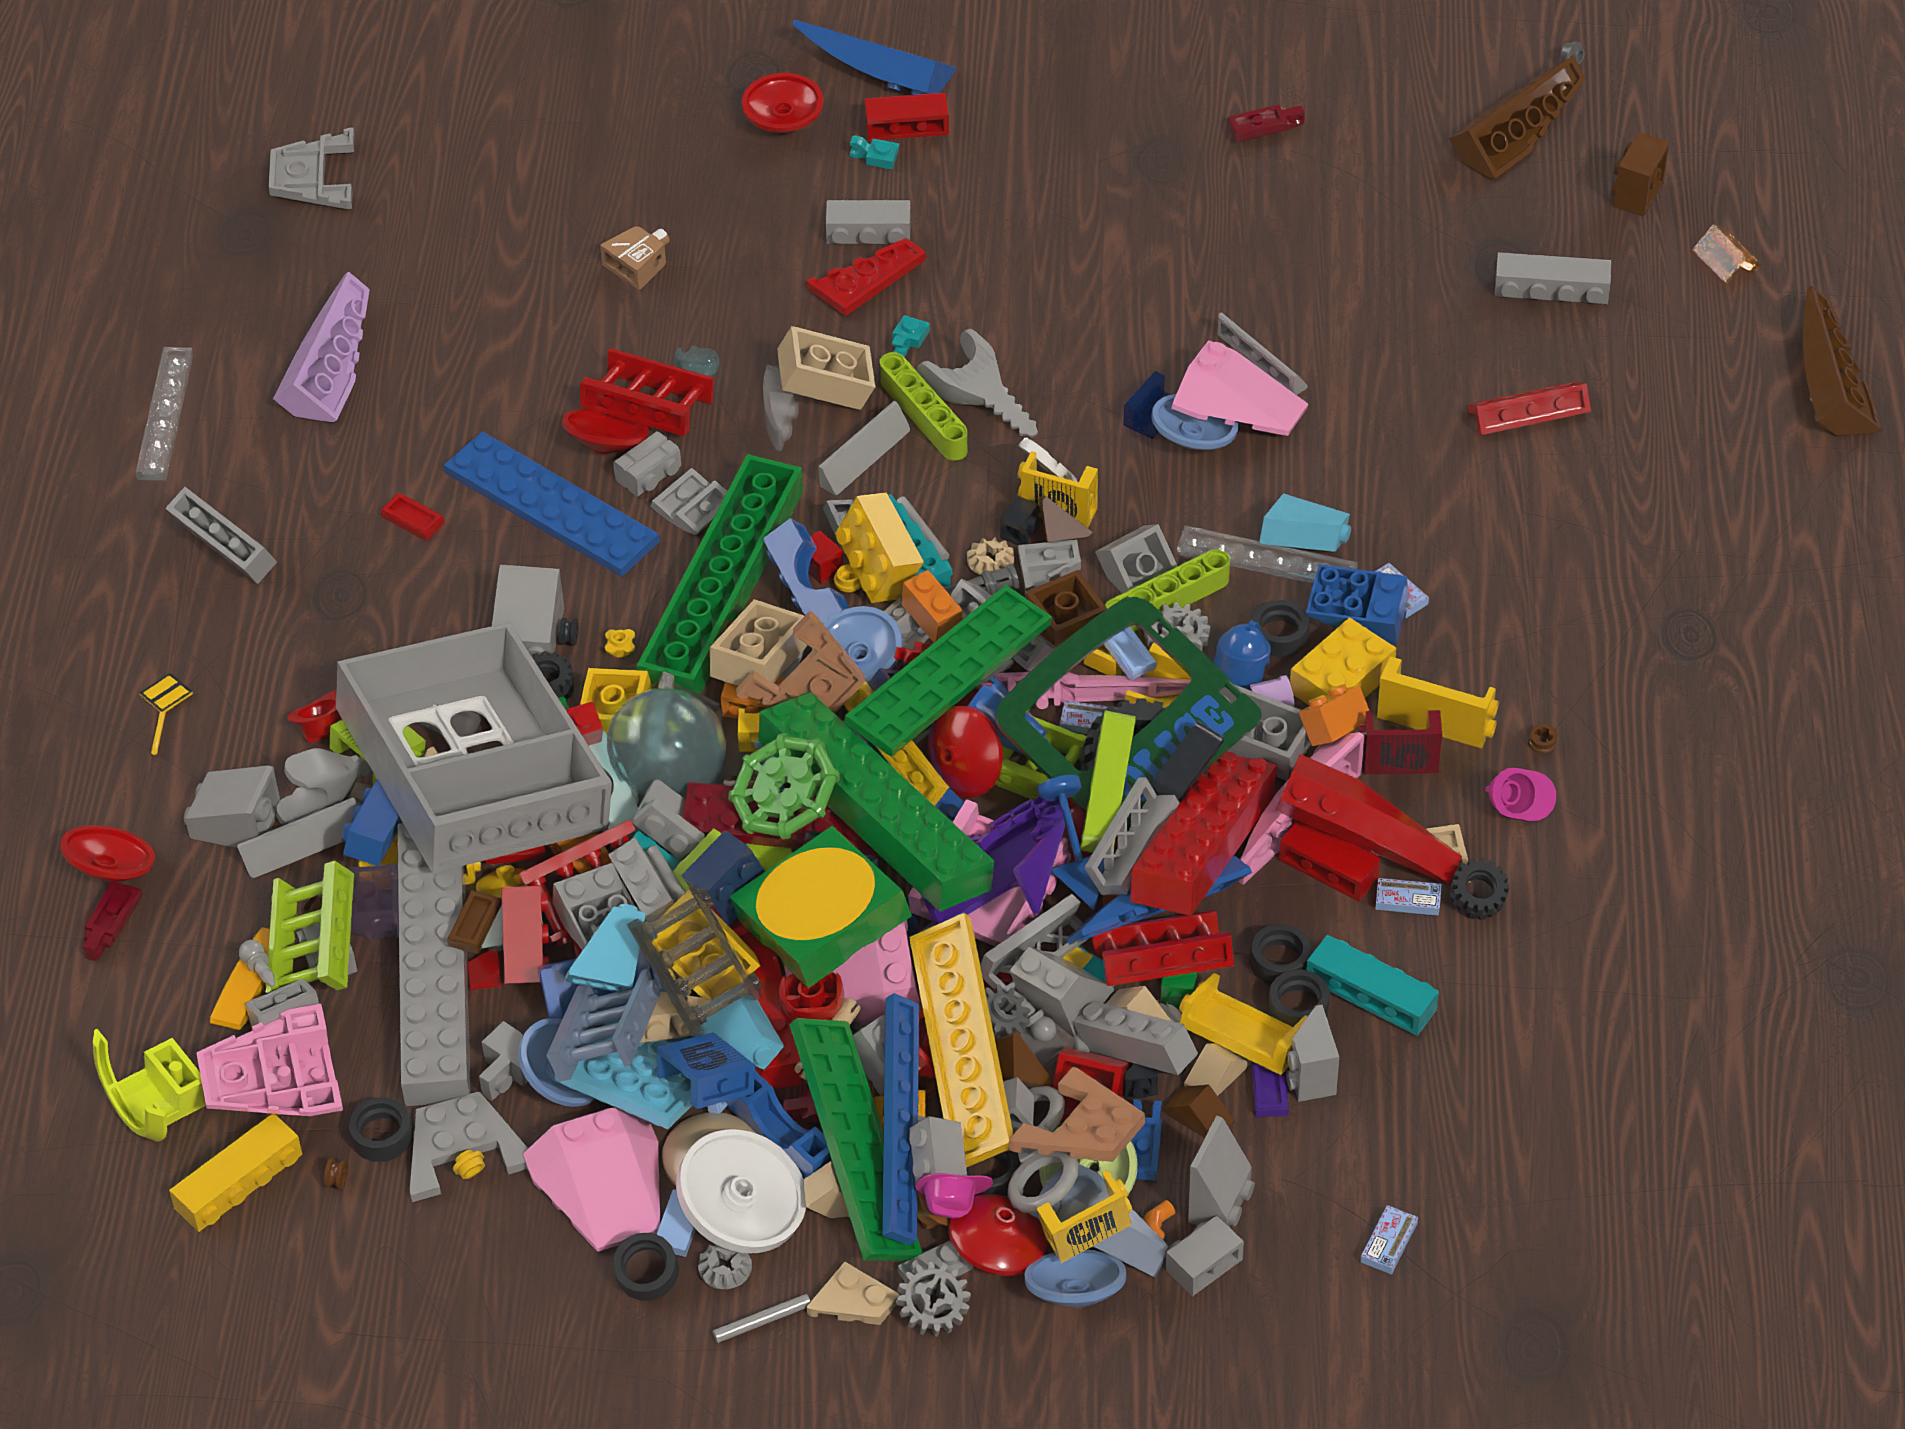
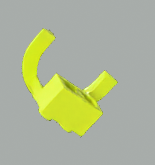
(155, 1095)

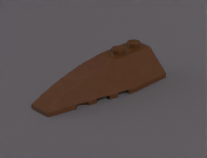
(1515, 123)
(1831, 373)

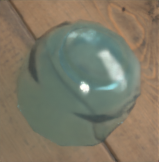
(698, 360)

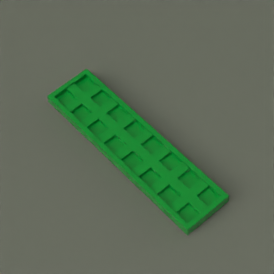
(947, 670)
(850, 1130)

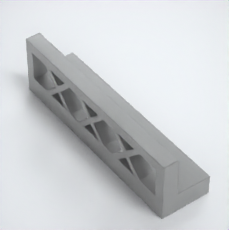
(1131, 844)
(1032, 935)

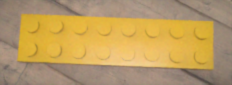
(962, 1036)

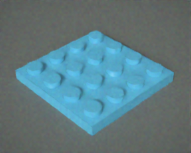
(634, 1086)

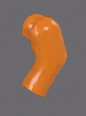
(1158, 1215)

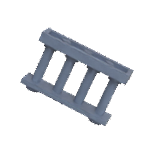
(585, 1013)

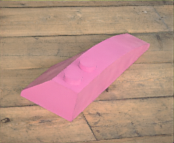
(1264, 842)

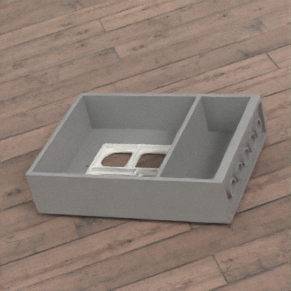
(484, 802)

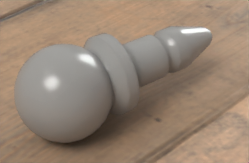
(254, 955)
(1042, 1027)

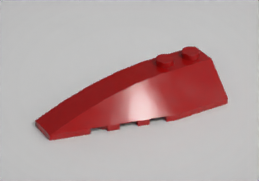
(1364, 818)
(781, 1070)

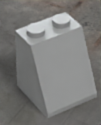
(532, 604)
(233, 806)
(1057, 986)

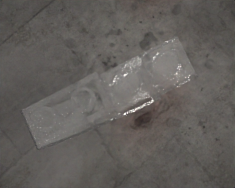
(778, 408)

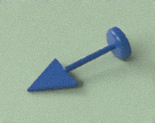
(1073, 873)

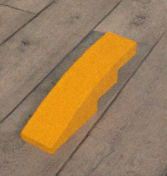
(240, 988)

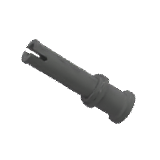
(988, 580)

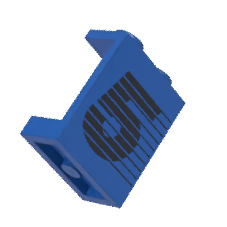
(713, 1067)

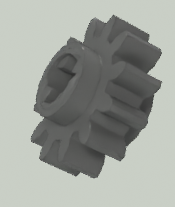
(1006, 1011)

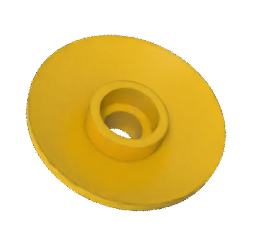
(494, 881)

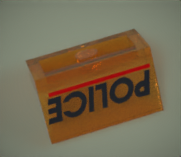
(1724, 254)

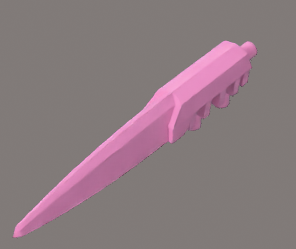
(1097, 687)

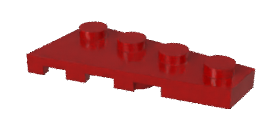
(866, 277)

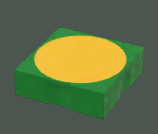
(820, 906)

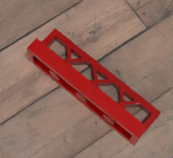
(1530, 407)

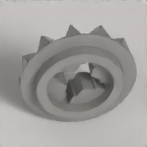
(721, 1276)

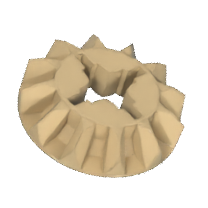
(980, 562)

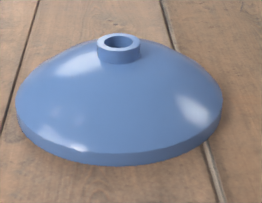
(1190, 431)
(867, 634)
(537, 1068)
(1078, 1281)

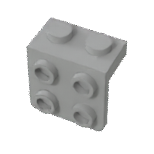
(662, 819)

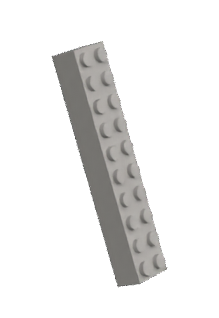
(431, 980)

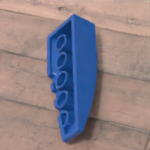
(885, 63)
(1122, 911)

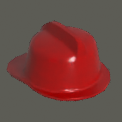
(317, 717)

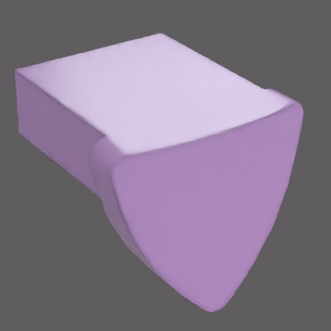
(1276, 689)

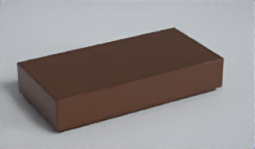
(474, 922)

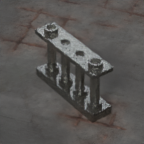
(680, 988)

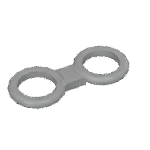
(1033, 1161)

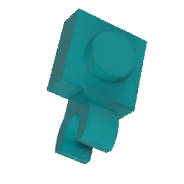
(877, 154)
(909, 333)

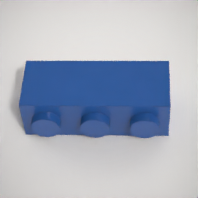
(372, 827)

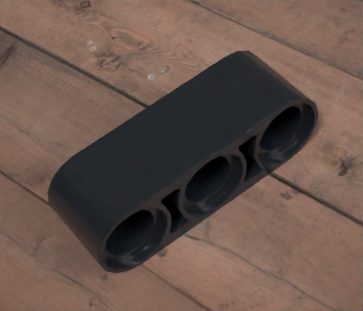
(1188, 761)

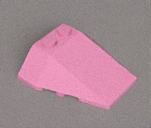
(1235, 389)
(877, 973)
(273, 1068)
(601, 1175)

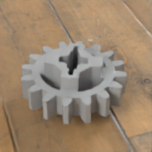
(1185, 621)
(919, 1294)

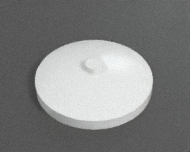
(741, 1191)

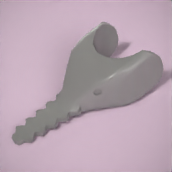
(977, 383)
(322, 780)

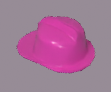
(1522, 794)
(950, 1193)

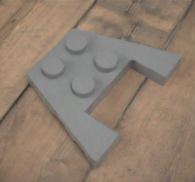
(299, 171)
(455, 1127)

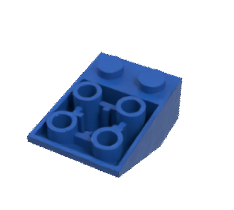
(1365, 596)

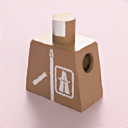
(635, 255)

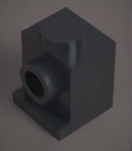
(1019, 521)

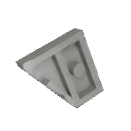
(1047, 561)

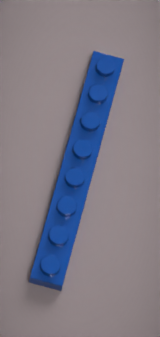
(899, 1116)

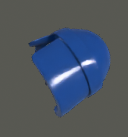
(1243, 654)

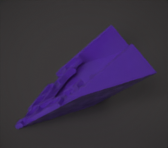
(1023, 855)

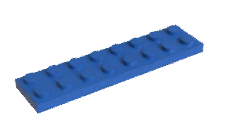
(552, 504)

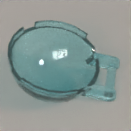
(668, 739)

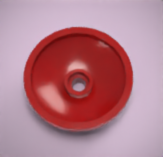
(782, 102)
(603, 431)
(965, 751)
(107, 853)
(998, 1236)

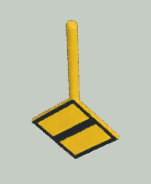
(164, 696)

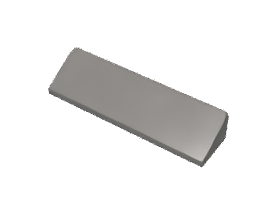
(1258, 355)
(863, 449)
(296, 839)

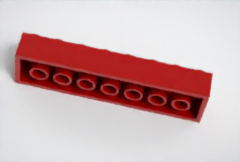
(1203, 834)

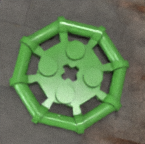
(776, 773)

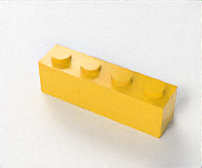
(236, 1172)

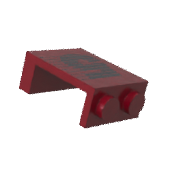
(1402, 749)

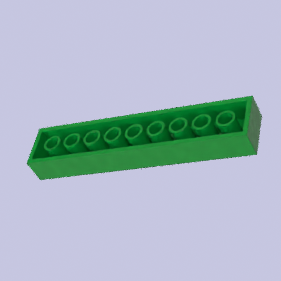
(722, 571)
(885, 807)

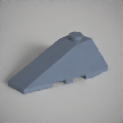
(1134, 1245)

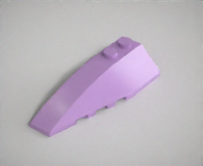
(326, 359)

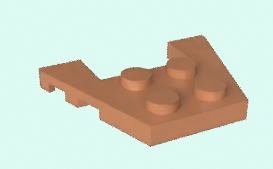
(824, 672)
(1093, 1131)

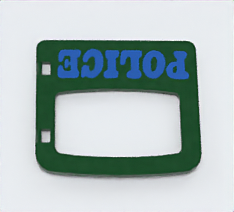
(1163, 735)

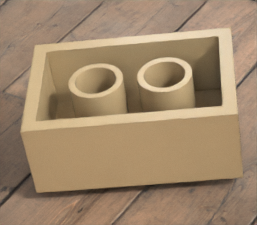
(826, 368)
(757, 642)

